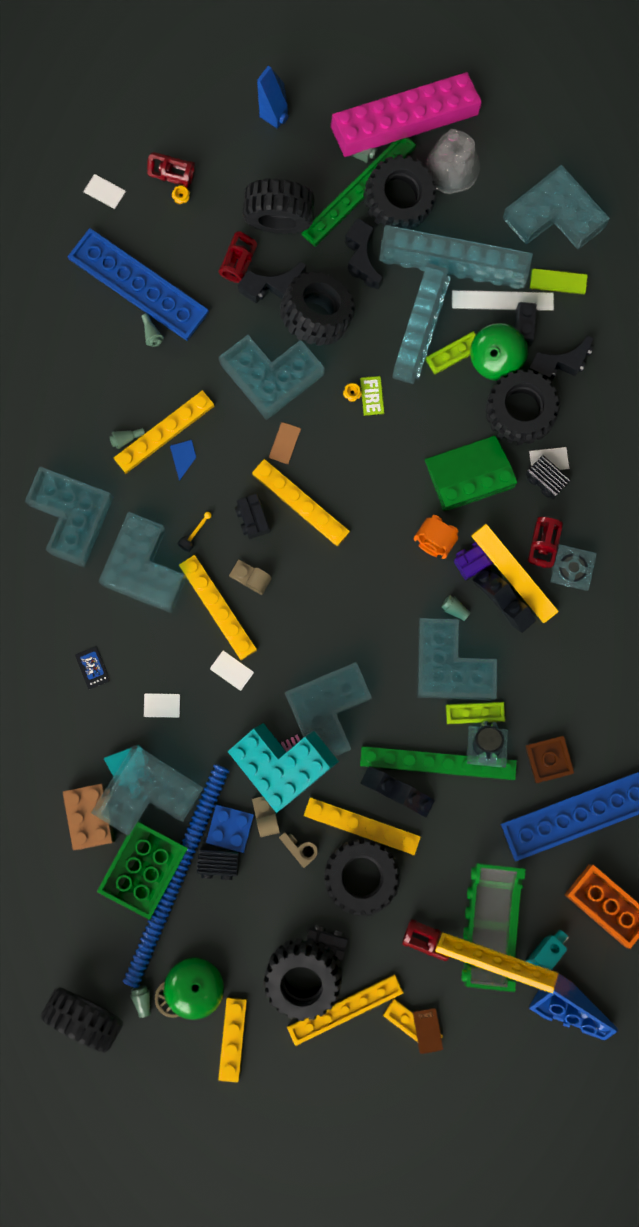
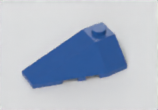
(573, 1009)

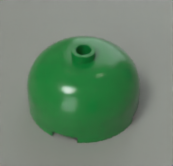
(509, 344)
(180, 995)

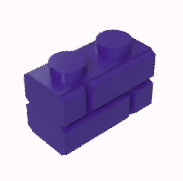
(472, 561)

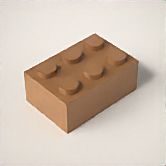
(84, 827)

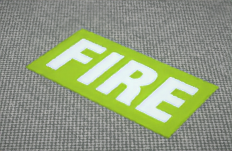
(372, 395)

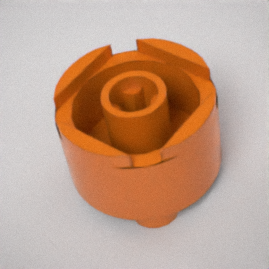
(436, 537)

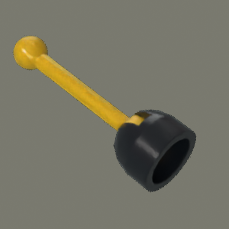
(187, 542)

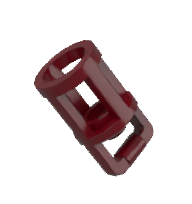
(166, 167)
(237, 252)
(545, 546)
(425, 947)

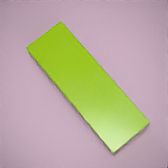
(558, 281)
(450, 354)
(475, 713)

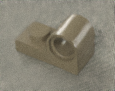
(250, 577)
(265, 817)
(290, 842)

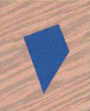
(183, 456)

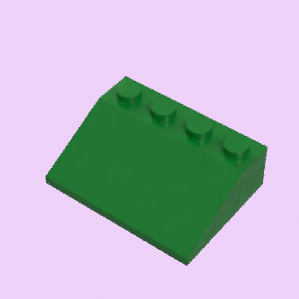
(470, 473)
(142, 870)

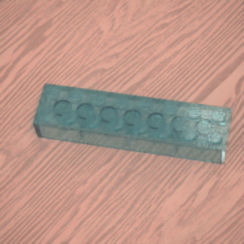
(460, 256)

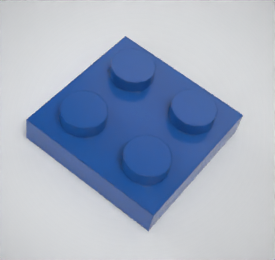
(230, 828)

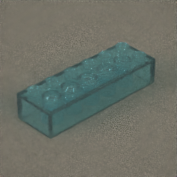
(422, 323)

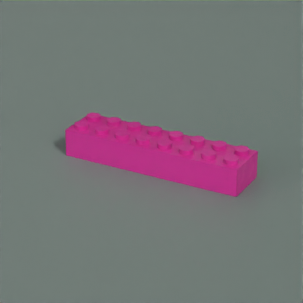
(405, 114)

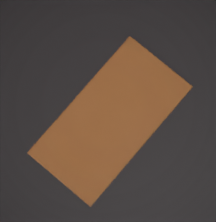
(284, 443)

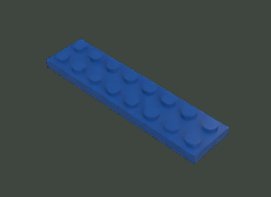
(138, 284)
(573, 817)

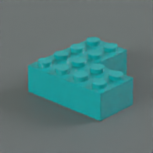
(278, 773)

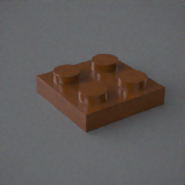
(549, 759)

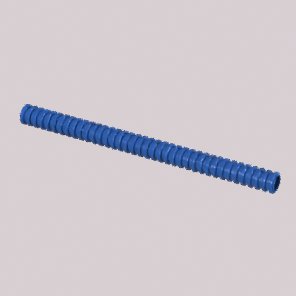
(159, 916)

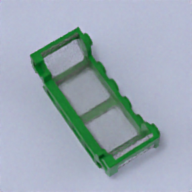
(492, 920)

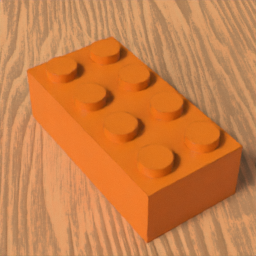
(606, 905)

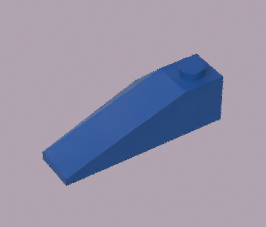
(272, 98)

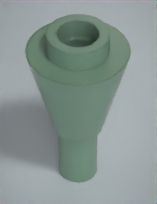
(152, 335)
(121, 438)

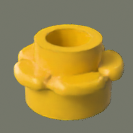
(180, 190)
(352, 387)

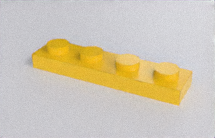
(232, 1039)

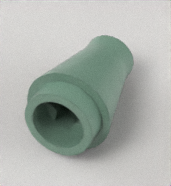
(455, 607)
(141, 1000)

